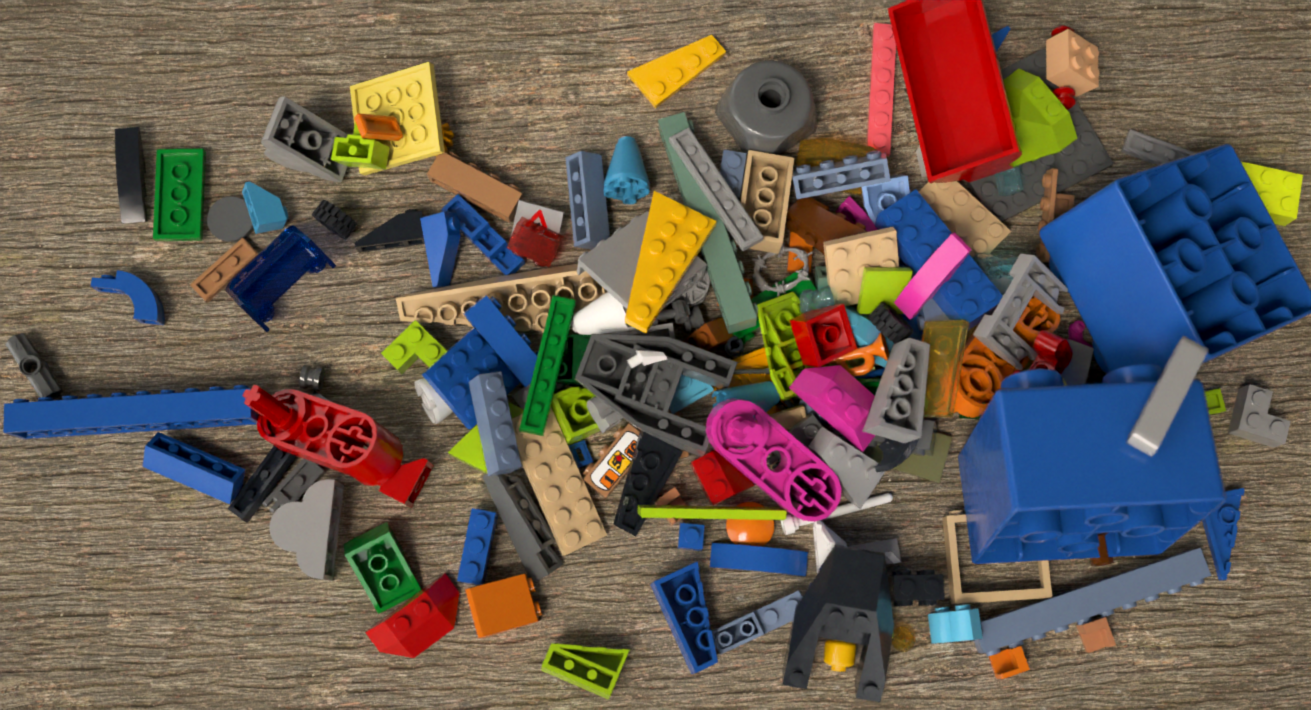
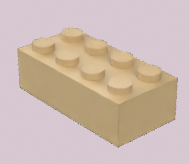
(766, 196)
(965, 216)

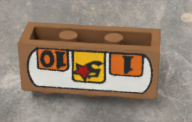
(614, 462)

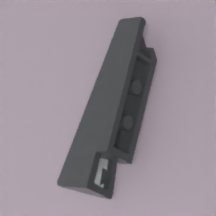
(524, 525)

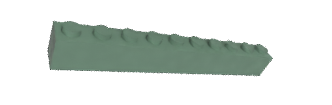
(718, 250)

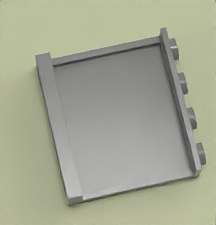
(616, 259)

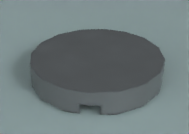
(229, 219)

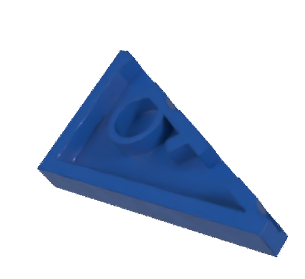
(1222, 531)

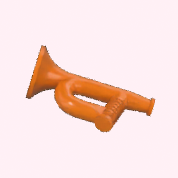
(877, 348)

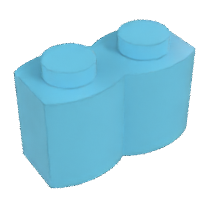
(955, 625)

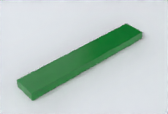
(547, 366)

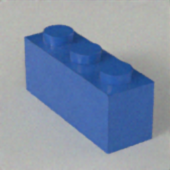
(477, 547)

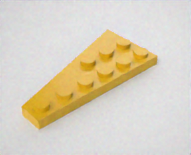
(667, 250)

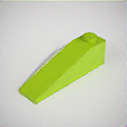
(573, 415)

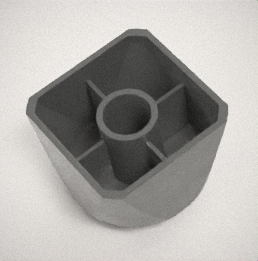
(765, 128)

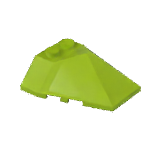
(1038, 117)
(779, 342)

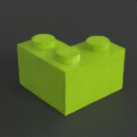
(412, 345)

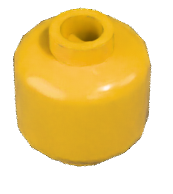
(839, 654)

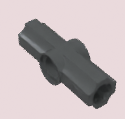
(26, 356)

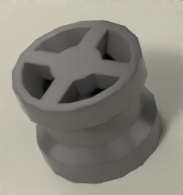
(695, 321)
(312, 377)

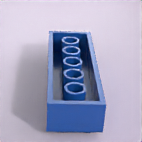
(919, 234)

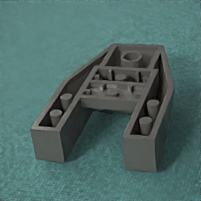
(645, 392)

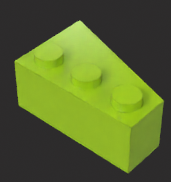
(470, 449)
(586, 666)

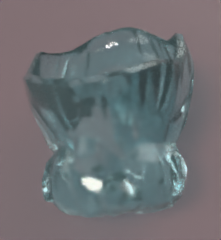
(816, 299)

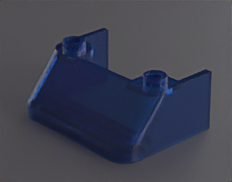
(275, 272)

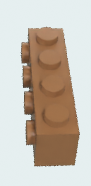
(475, 186)

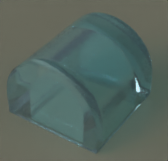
(1009, 182)

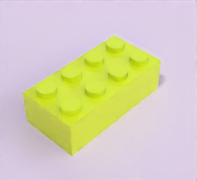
(1277, 190)

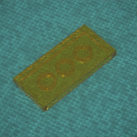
(944, 365)

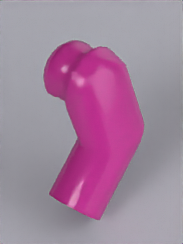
(1076, 332)

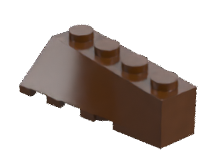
(816, 224)

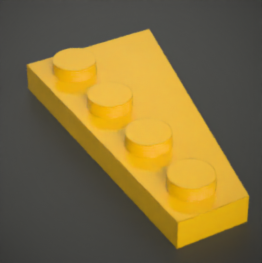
(673, 71)

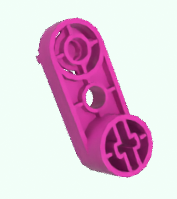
(738, 429)

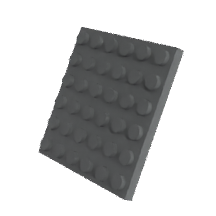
(1074, 163)

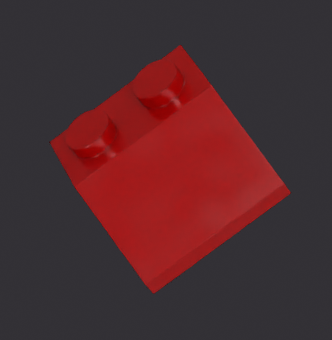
(823, 335)
(719, 478)
(407, 482)

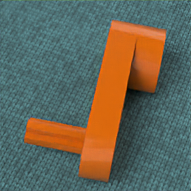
(984, 372)

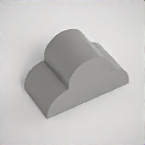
(302, 141)
(311, 528)

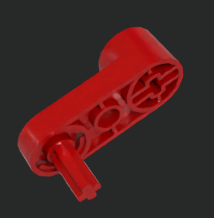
(326, 434)

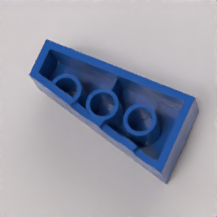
(685, 611)

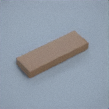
(224, 270)

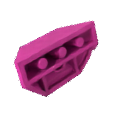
(838, 400)

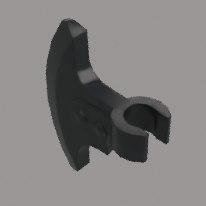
(894, 453)

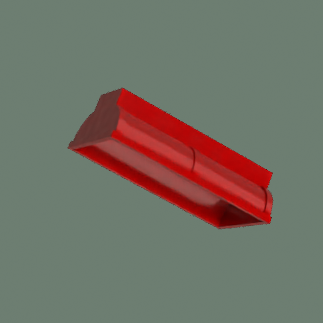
(955, 89)

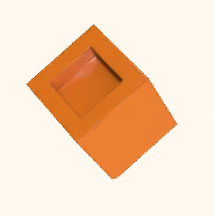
(1009, 662)

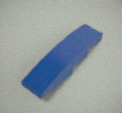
(484, 237)

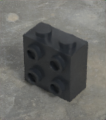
(923, 587)

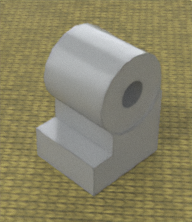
(603, 415)

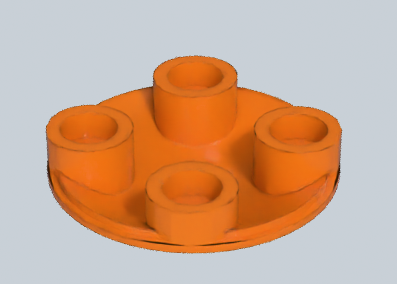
(750, 531)

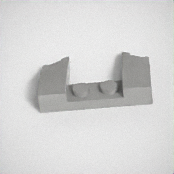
(1029, 280)

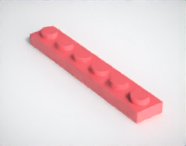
(881, 88)

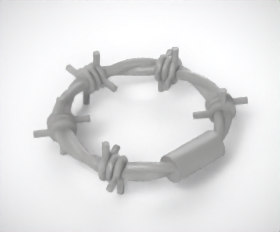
(781, 288)

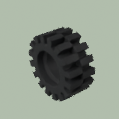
(334, 219)
(890, 323)

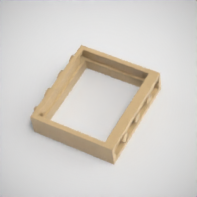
(956, 594)

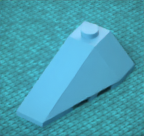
(865, 332)

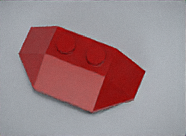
(418, 620)

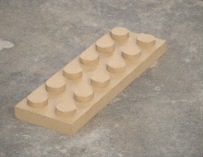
(559, 486)

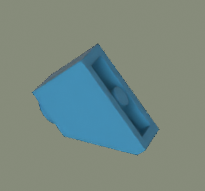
(264, 209)

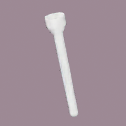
(793, 523)

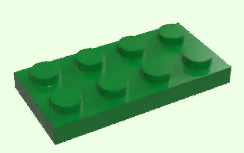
(179, 195)

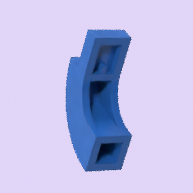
(147, 304)

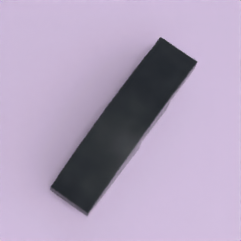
(130, 175)

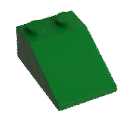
(382, 567)

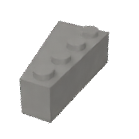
(901, 393)

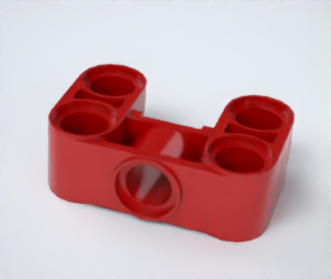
(1052, 351)

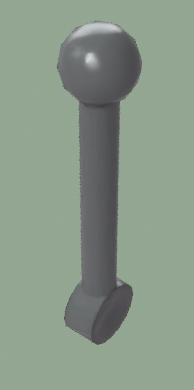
(752, 371)

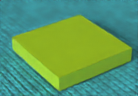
(882, 285)

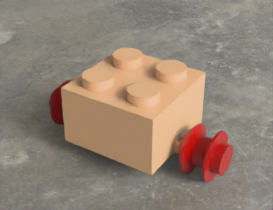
(1071, 65)

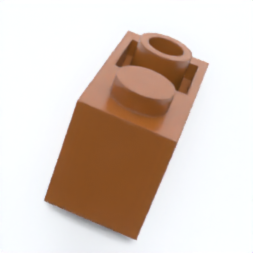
(710, 336)

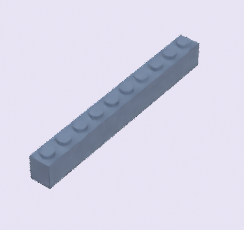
(1092, 599)

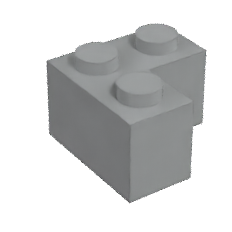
(1252, 420)

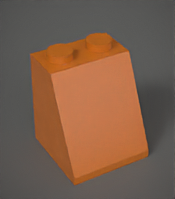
(503, 605)

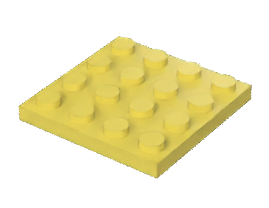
(414, 102)

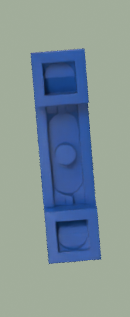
(758, 559)

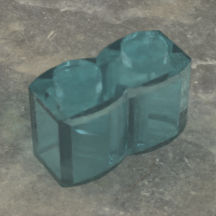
(996, 266)

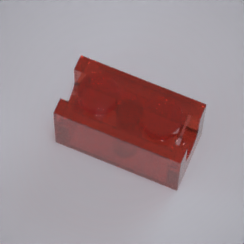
(535, 242)

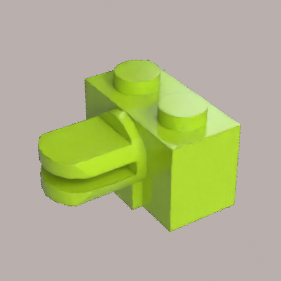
(360, 151)

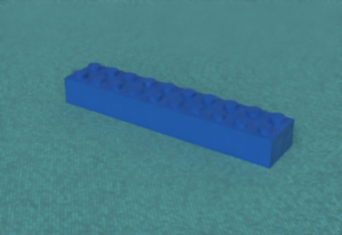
(128, 413)

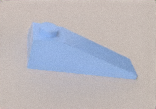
(882, 195)

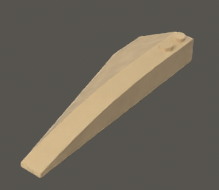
(521, 296)

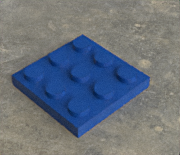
(461, 364)

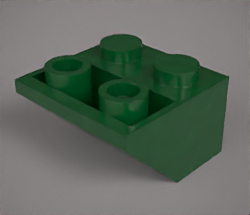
(572, 358)

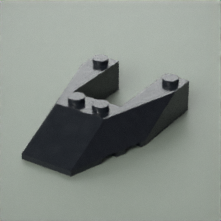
(848, 605)

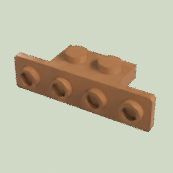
(1053, 206)

